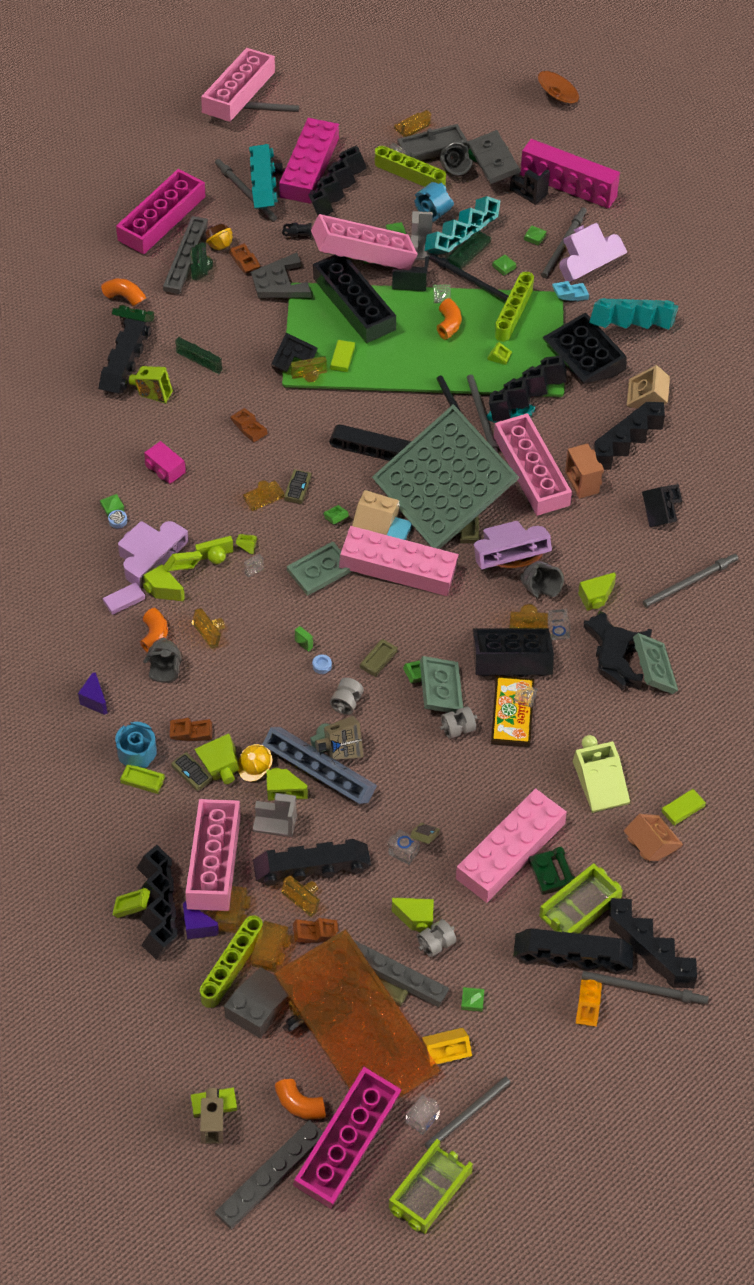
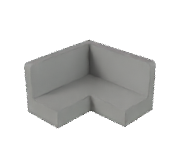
(420, 228)
(276, 817)

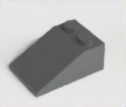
(256, 1003)

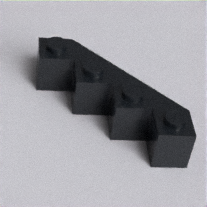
(340, 176)
(122, 357)
(532, 383)
(630, 430)
(301, 863)
(161, 911)
(567, 948)
(657, 951)

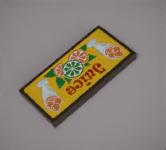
(510, 720)

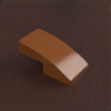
(244, 259)
(248, 425)
(186, 730)
(316, 931)

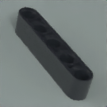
(366, 442)

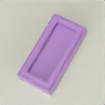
(124, 598)

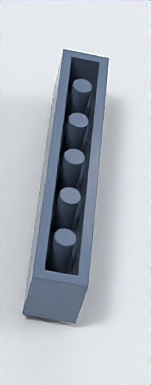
(319, 765)

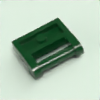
(137, 314)
(545, 871)

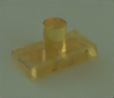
(263, 495)
(208, 629)
(302, 895)

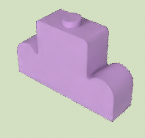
(589, 251)
(510, 543)
(148, 548)

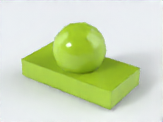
(215, 549)

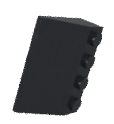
(587, 350)
(513, 651)

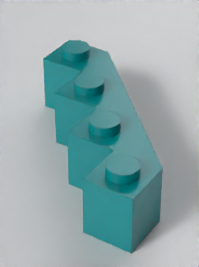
(262, 175)
(469, 222)
(637, 312)

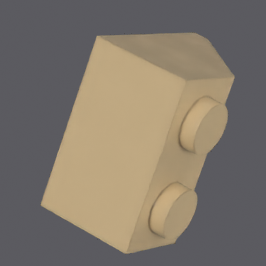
(648, 387)
(375, 512)

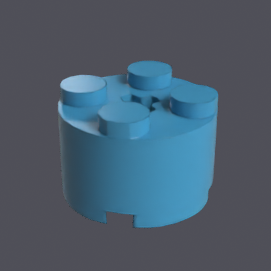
(433, 199)
(136, 744)

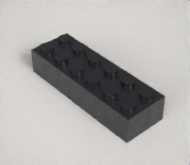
(354, 297)

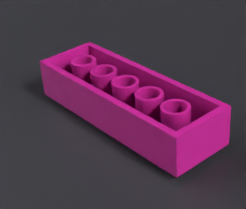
(309, 159)
(572, 173)
(160, 211)
(347, 1137)

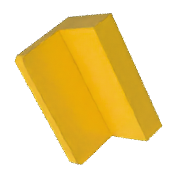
(448, 1045)

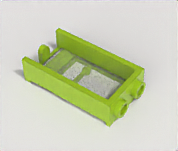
(580, 901)
(429, 1187)

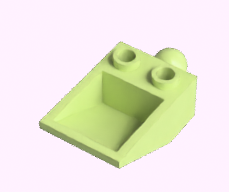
(601, 774)

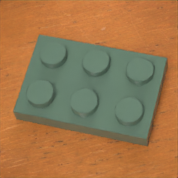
(318, 569)
(655, 663)
(441, 684)

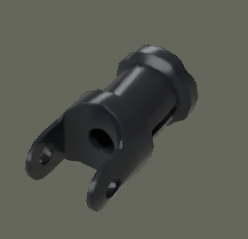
(297, 230)

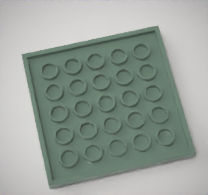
(445, 477)

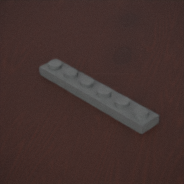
(182, 260)
(404, 976)
(269, 1175)

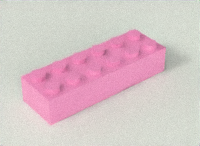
(238, 84)
(363, 242)
(533, 463)
(398, 560)
(511, 845)
(213, 855)

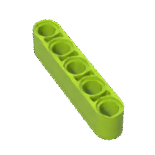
(408, 167)
(514, 306)
(230, 970)

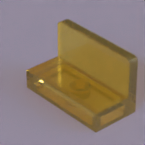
(413, 124)

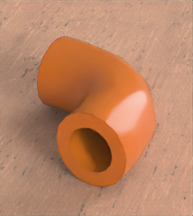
(123, 288)
(452, 319)
(157, 628)
(298, 1104)

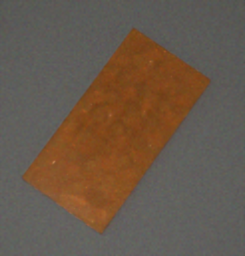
(355, 1015)

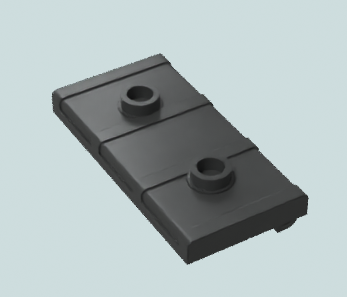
(431, 143)
(493, 157)

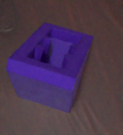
(92, 696)
(199, 924)

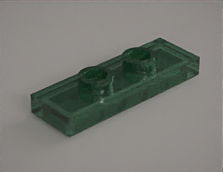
(469, 249)
(198, 355)

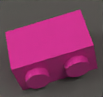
(164, 462)

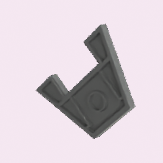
(273, 281)

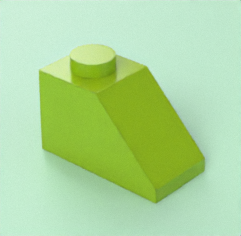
(163, 585)
(596, 591)
(285, 782)
(414, 912)

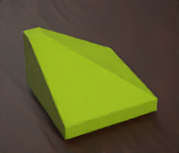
(500, 354)
(247, 542)

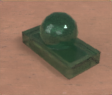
(200, 261)

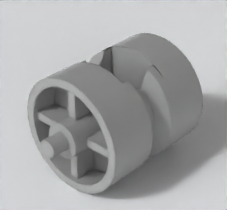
(346, 696)
(458, 722)
(438, 936)

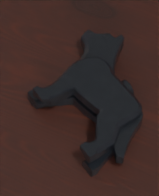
(613, 649)

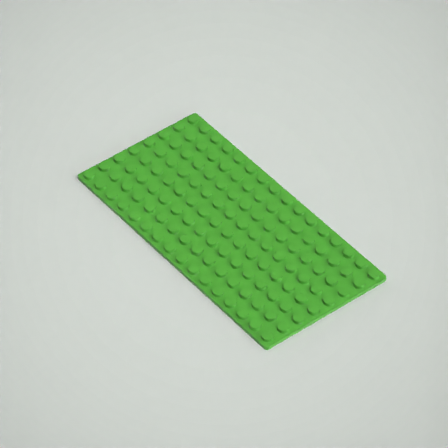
(415, 351)

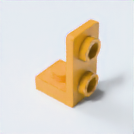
(589, 1002)

